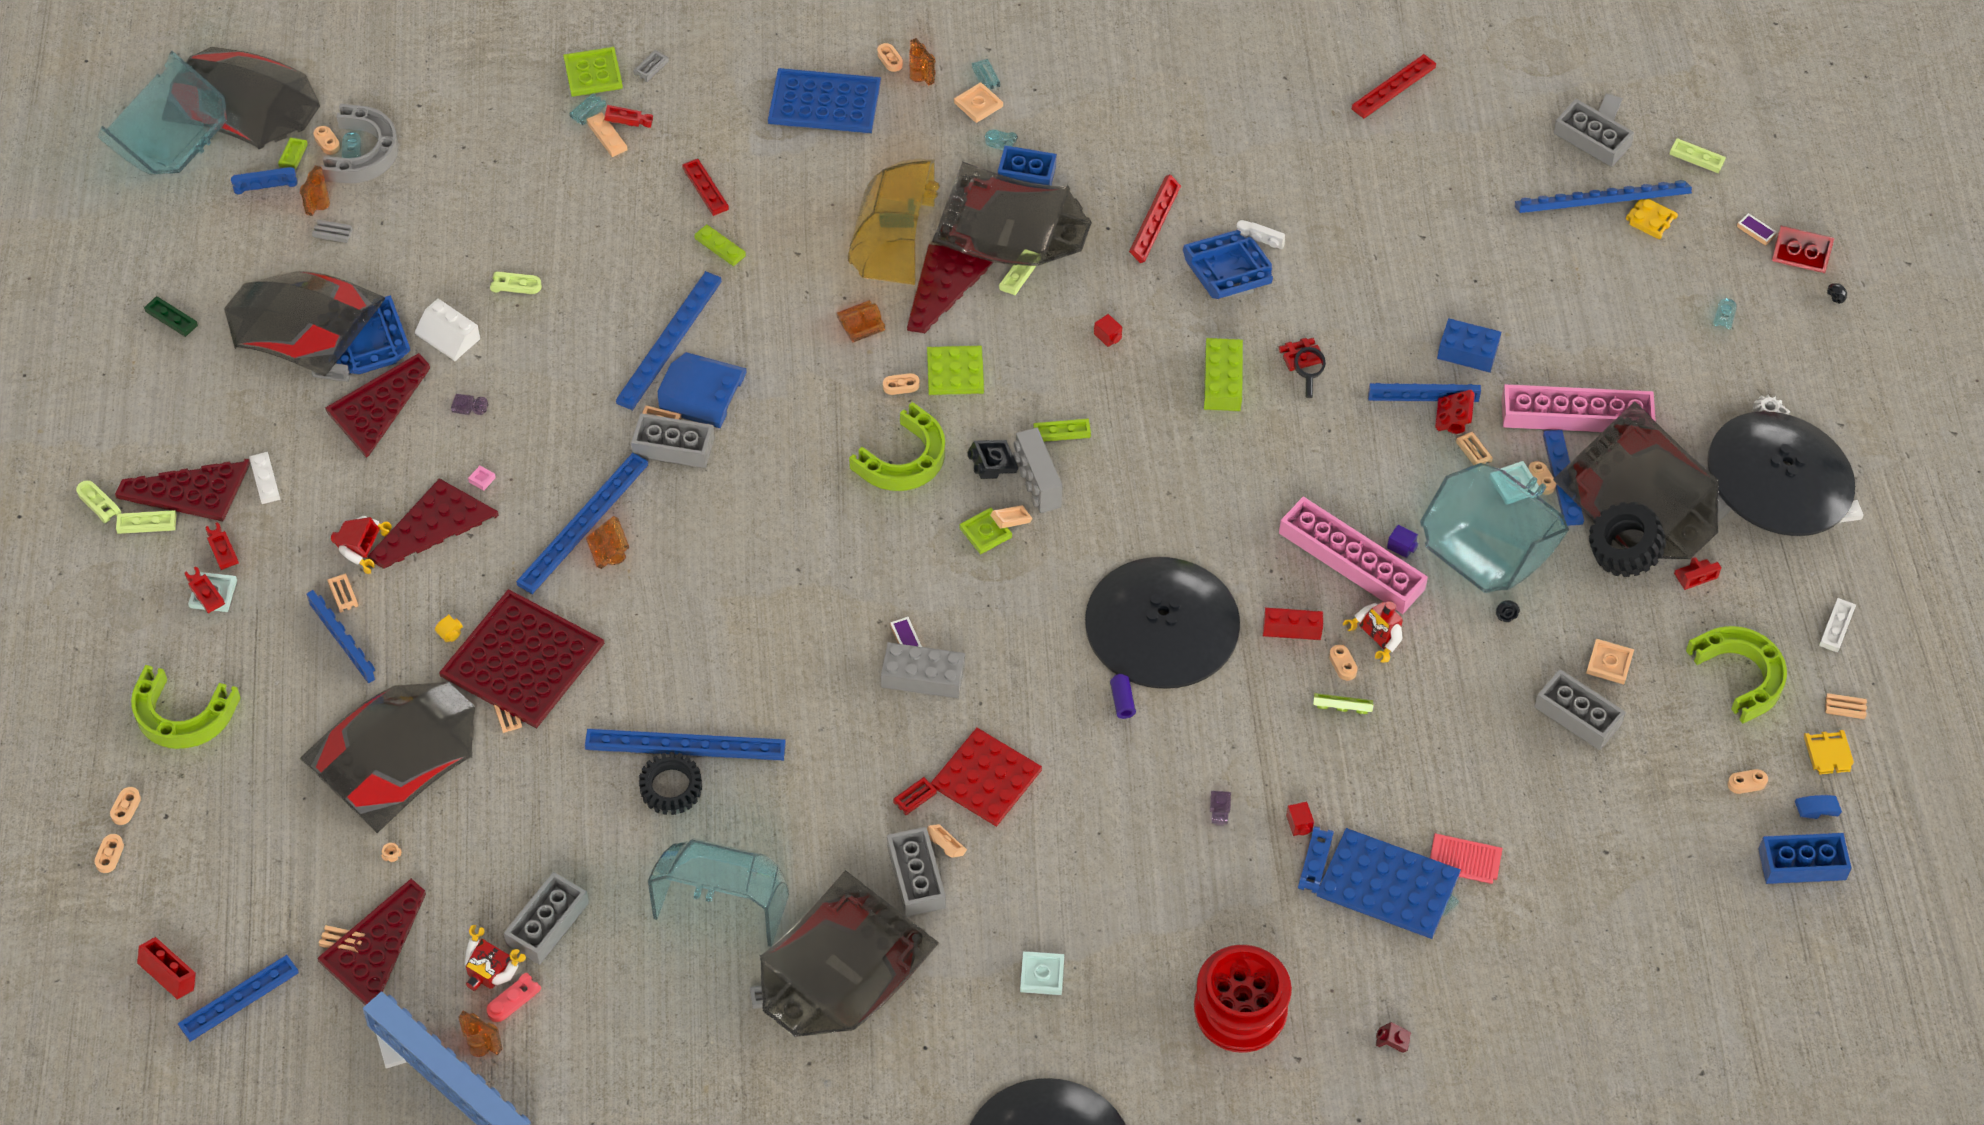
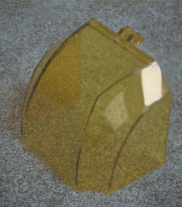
(888, 219)

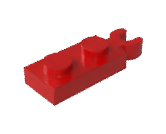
(627, 116)
(221, 547)
(204, 591)

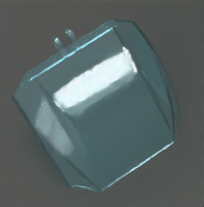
(168, 120)
(1491, 527)
(721, 870)

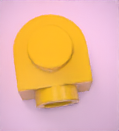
(448, 628)

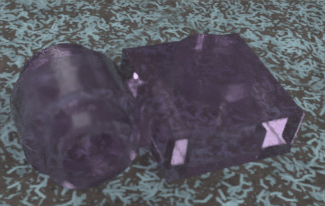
(465, 403)
(1220, 807)

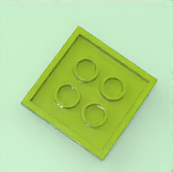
(593, 71)
(955, 370)

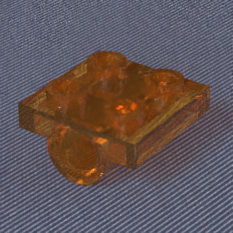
(921, 63)
(315, 192)
(861, 321)
(608, 543)
(480, 1036)

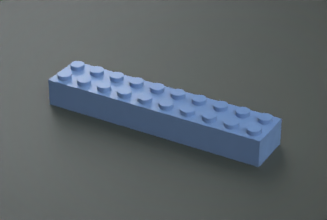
(439, 1064)

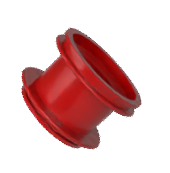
(1238, 1024)

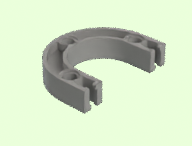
(371, 164)

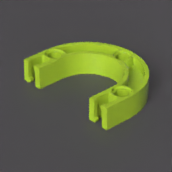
(907, 475)
(1755, 647)
(181, 733)

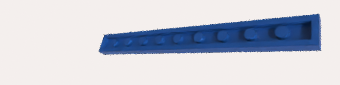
(1595, 197)
(668, 341)
(582, 523)
(685, 744)

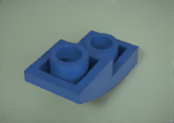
(1816, 805)

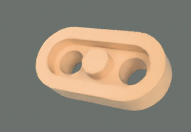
(889, 57)
(326, 140)
(901, 384)
(1542, 473)
(1341, 661)
(1748, 781)
(125, 807)
(109, 855)

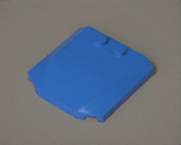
(1227, 261)
(378, 343)
(700, 388)

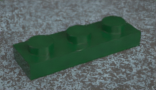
(171, 316)

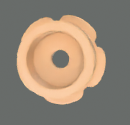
(388, 848)

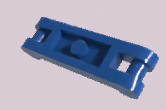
(264, 179)
(1315, 860)

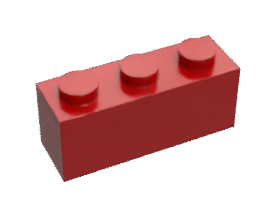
(1293, 623)
(166, 968)

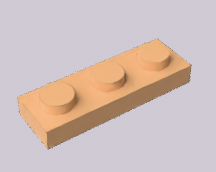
(607, 134)

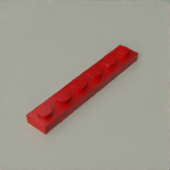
(1393, 86)
(1155, 218)

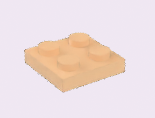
(978, 102)
(1610, 661)

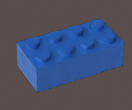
(1804, 858)

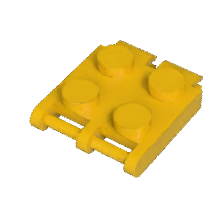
(1650, 216)
(1829, 752)

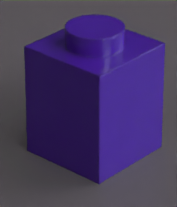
(1402, 541)

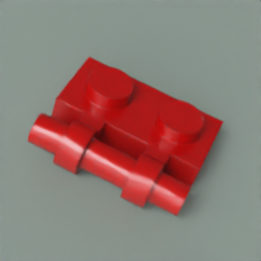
(1305, 359)

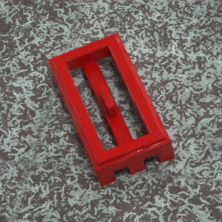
(924, 797)

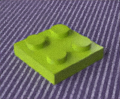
(984, 531)

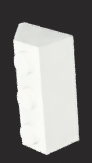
(447, 330)

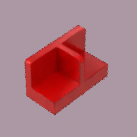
(1697, 573)

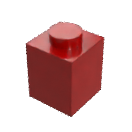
(1108, 330)
(1300, 819)

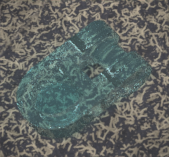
(995, 139)
(351, 141)
(1725, 308)

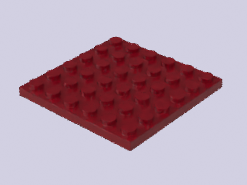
(522, 658)

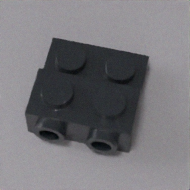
(992, 458)

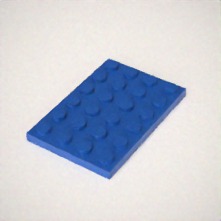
(824, 100)
(1388, 883)

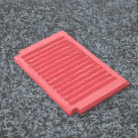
(1474, 859)

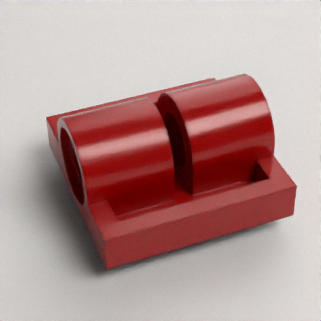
(1455, 412)

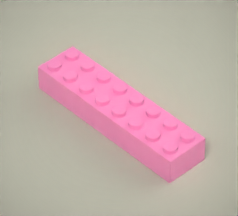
(1568, 407)
(1352, 554)

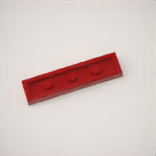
(705, 187)

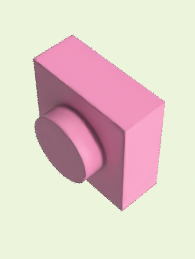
(481, 478)

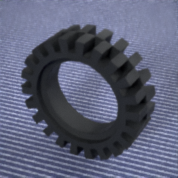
(670, 803)

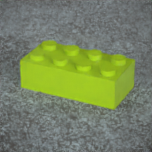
(1223, 374)

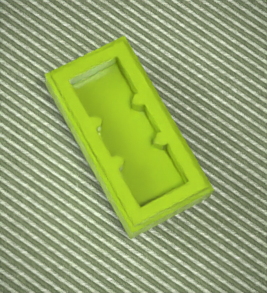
(293, 153)

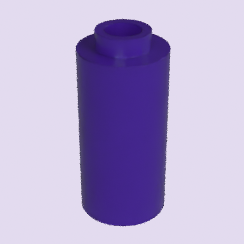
(1122, 696)

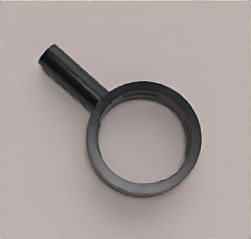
(1309, 377)

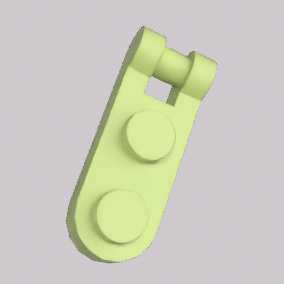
(515, 283)
(97, 500)

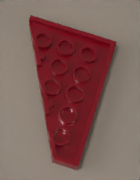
(942, 282)
(374, 406)
(195, 492)
(433, 518)
(385, 933)

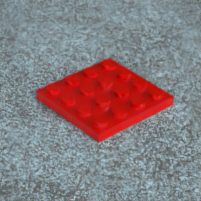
(986, 776)

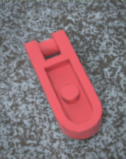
(512, 998)

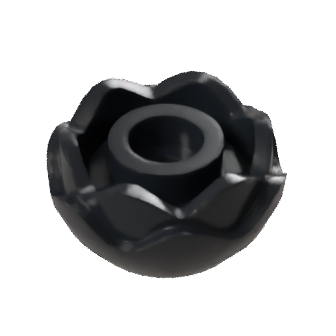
(1837, 292)
(1507, 610)

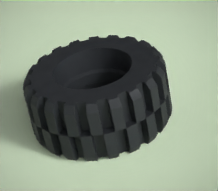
(1632, 559)

